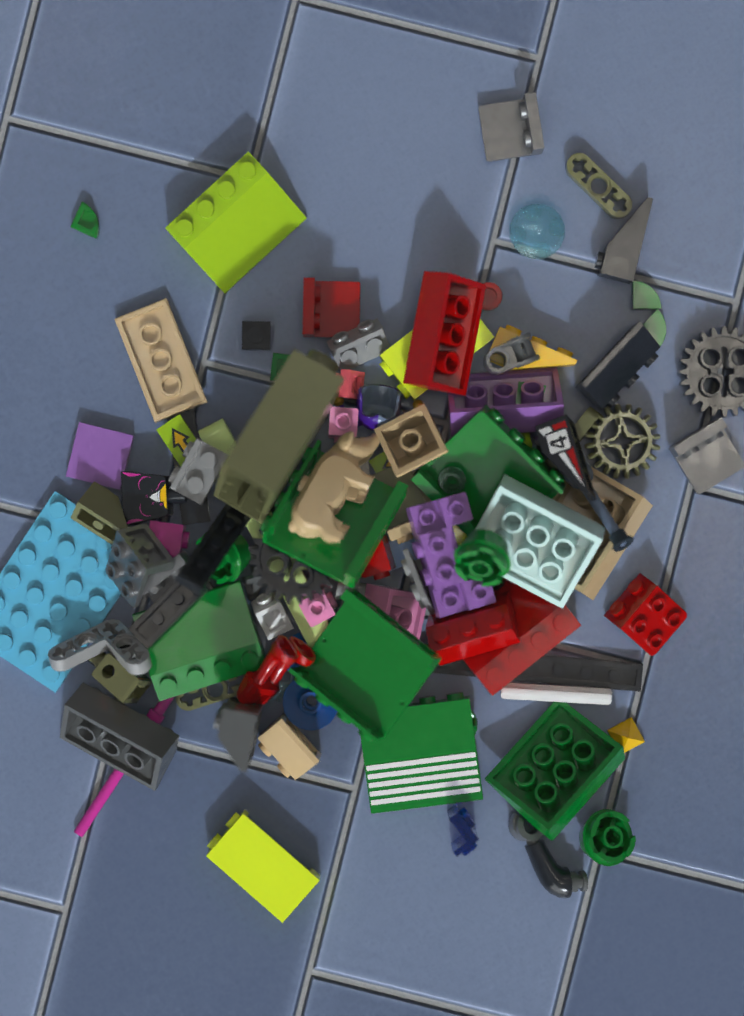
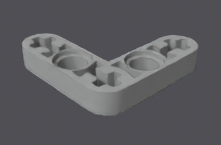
(64, 658)

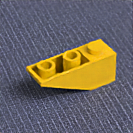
(548, 357)

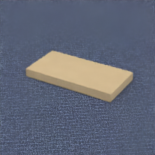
(161, 360)

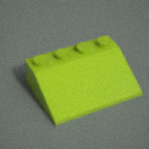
(236, 222)

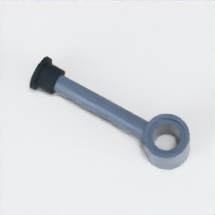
(617, 535)

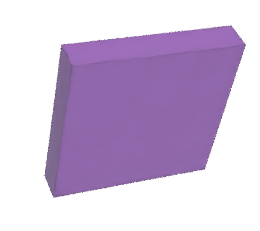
(99, 455)

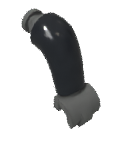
(553, 877)

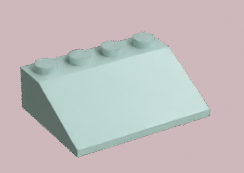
(544, 539)

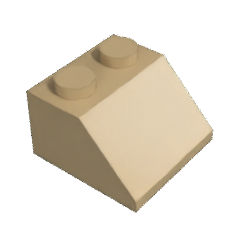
(411, 440)
(289, 747)

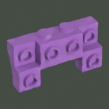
(436, 546)

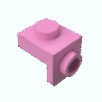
(342, 421)
(320, 609)

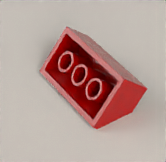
(444, 333)

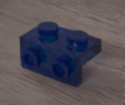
(465, 825)

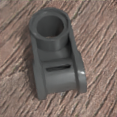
(515, 352)

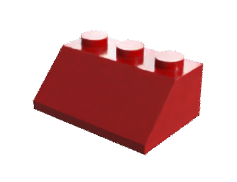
(473, 630)

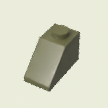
(100, 512)

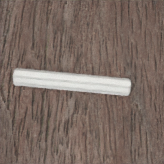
(557, 693)

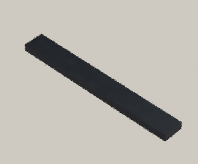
(569, 671)

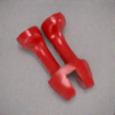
(263, 684)

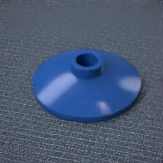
(301, 712)

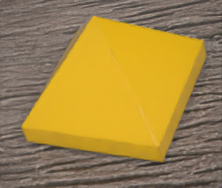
(626, 734)

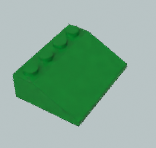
(207, 644)
(556, 768)

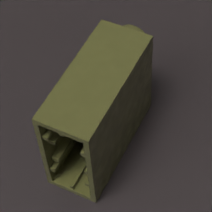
(279, 433)

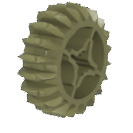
(623, 454)

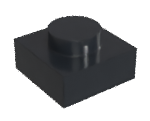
(256, 335)

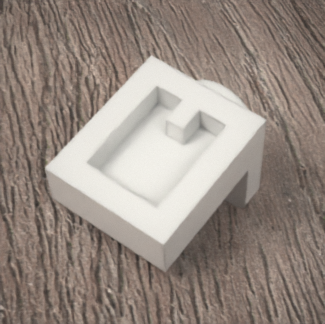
(271, 615)

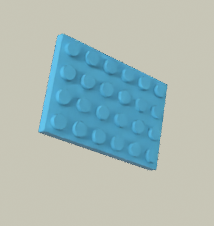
(53, 590)

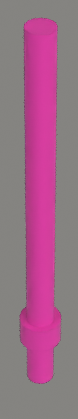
(155, 715)

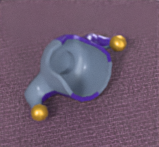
(377, 405)

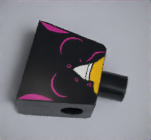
(147, 497)

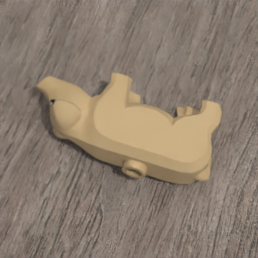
(329, 485)

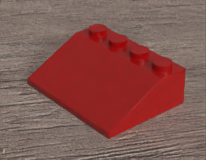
(540, 629)

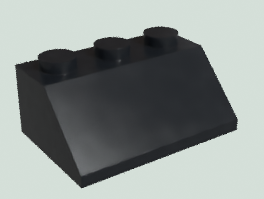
(619, 367)

